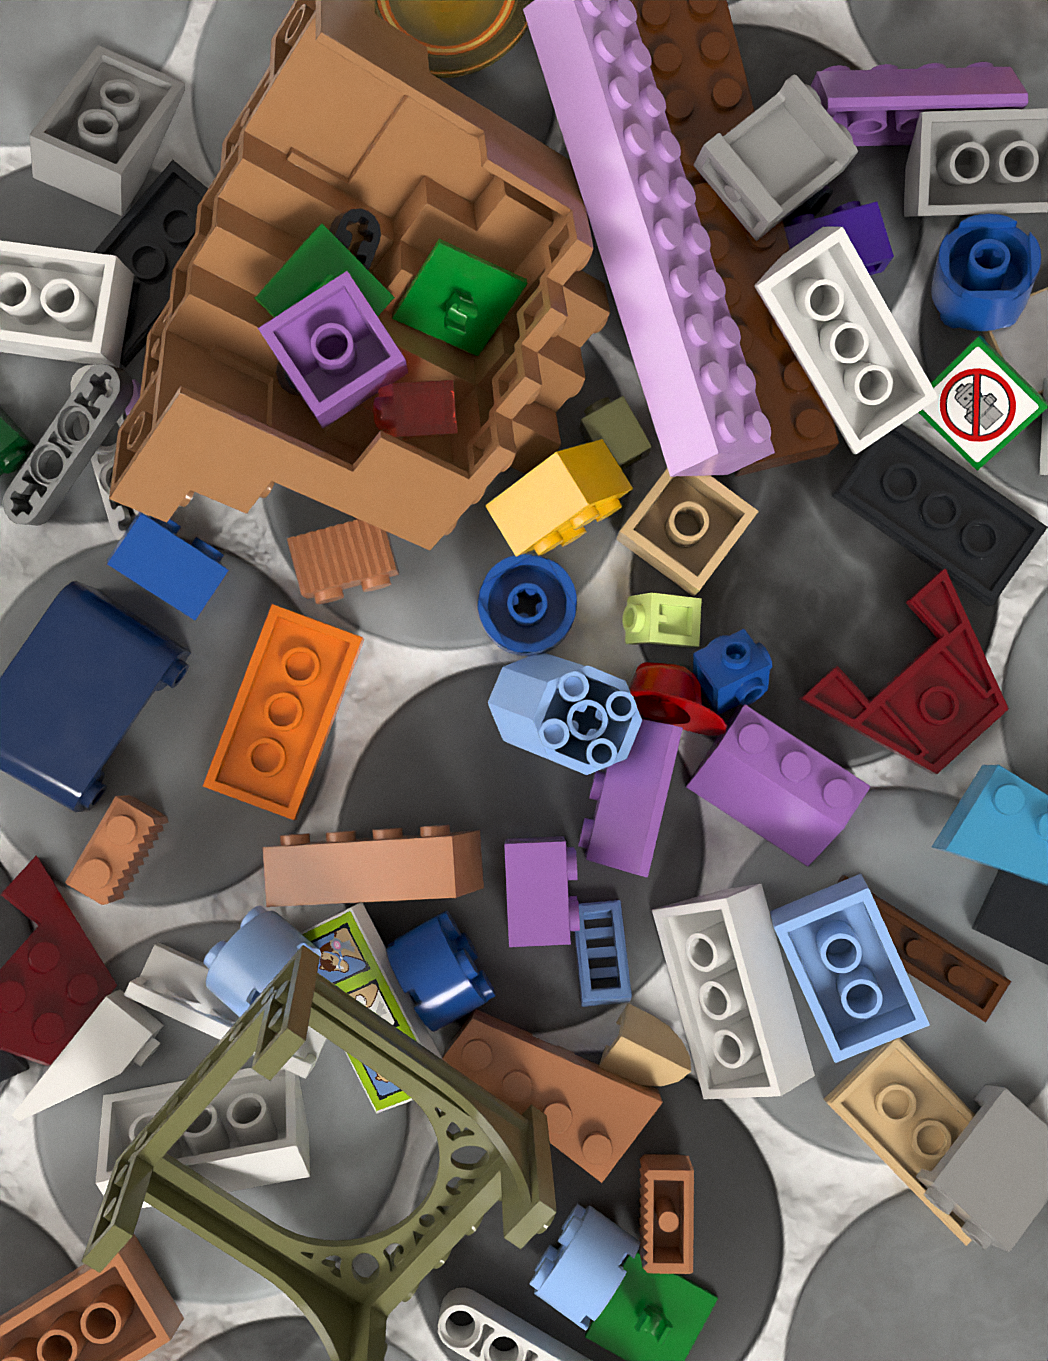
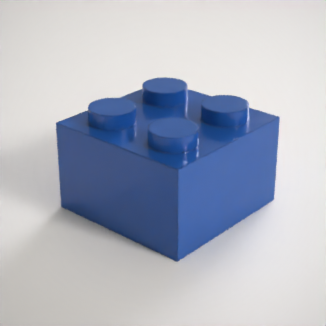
(168, 565)

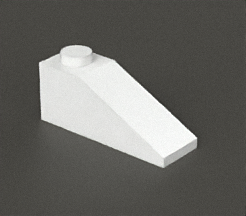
(103, 1048)

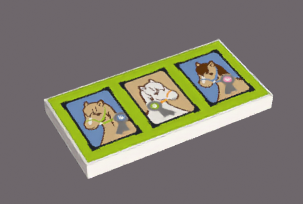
(359, 965)

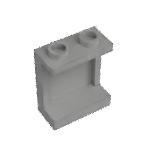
(776, 157)
(994, 1171)

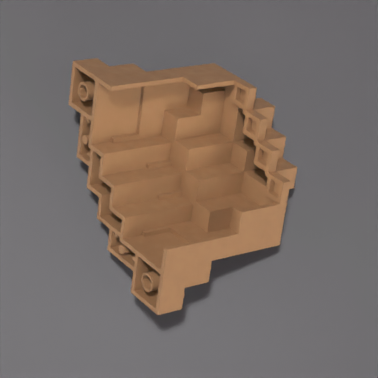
(333, 129)

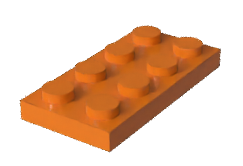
(283, 712)

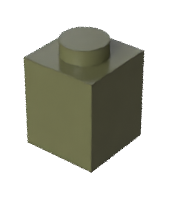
(618, 428)

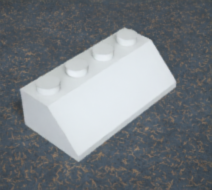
(845, 337)
(733, 994)
(241, 1140)

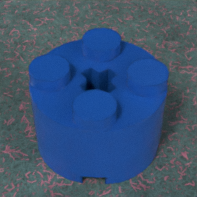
(985, 273)
(537, 579)
(439, 971)

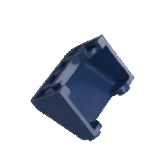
(79, 693)

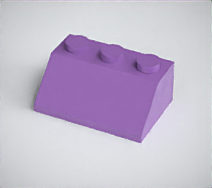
(777, 785)
(632, 801)

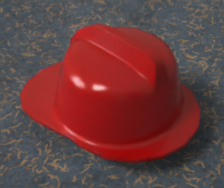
(673, 697)

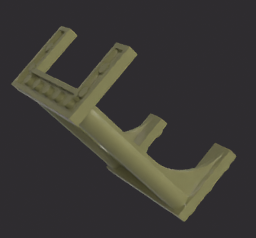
(339, 1303)

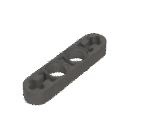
(62, 440)

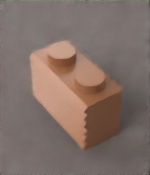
(341, 559)
(116, 849)
(666, 1214)

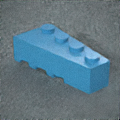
(1000, 825)

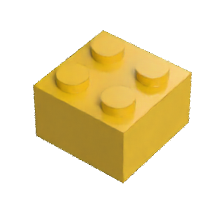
(560, 498)

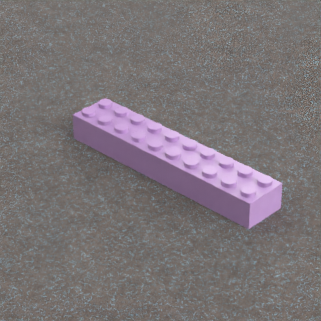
(650, 236)

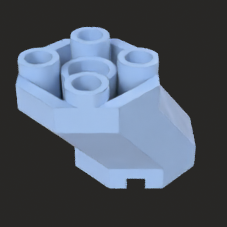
(565, 712)

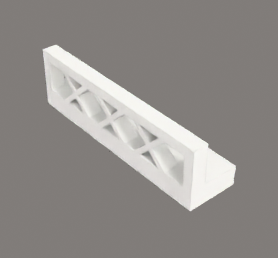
(178, 989)

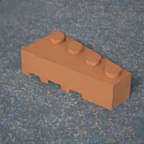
(373, 869)
(587, 1108)

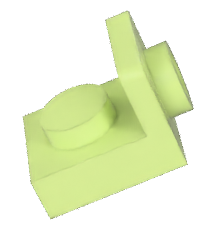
(662, 620)

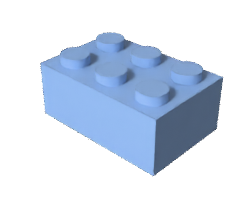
(848, 968)

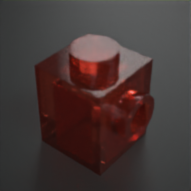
(416, 409)

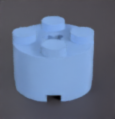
(252, 958)
(585, 1267)

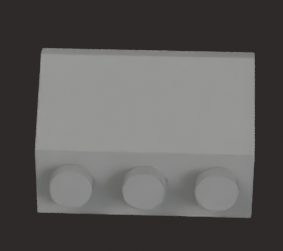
(978, 163)

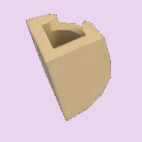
(646, 1050)

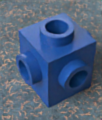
(732, 671)

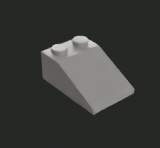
(105, 130)

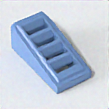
(609, 995)

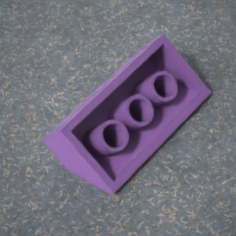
(885, 102)

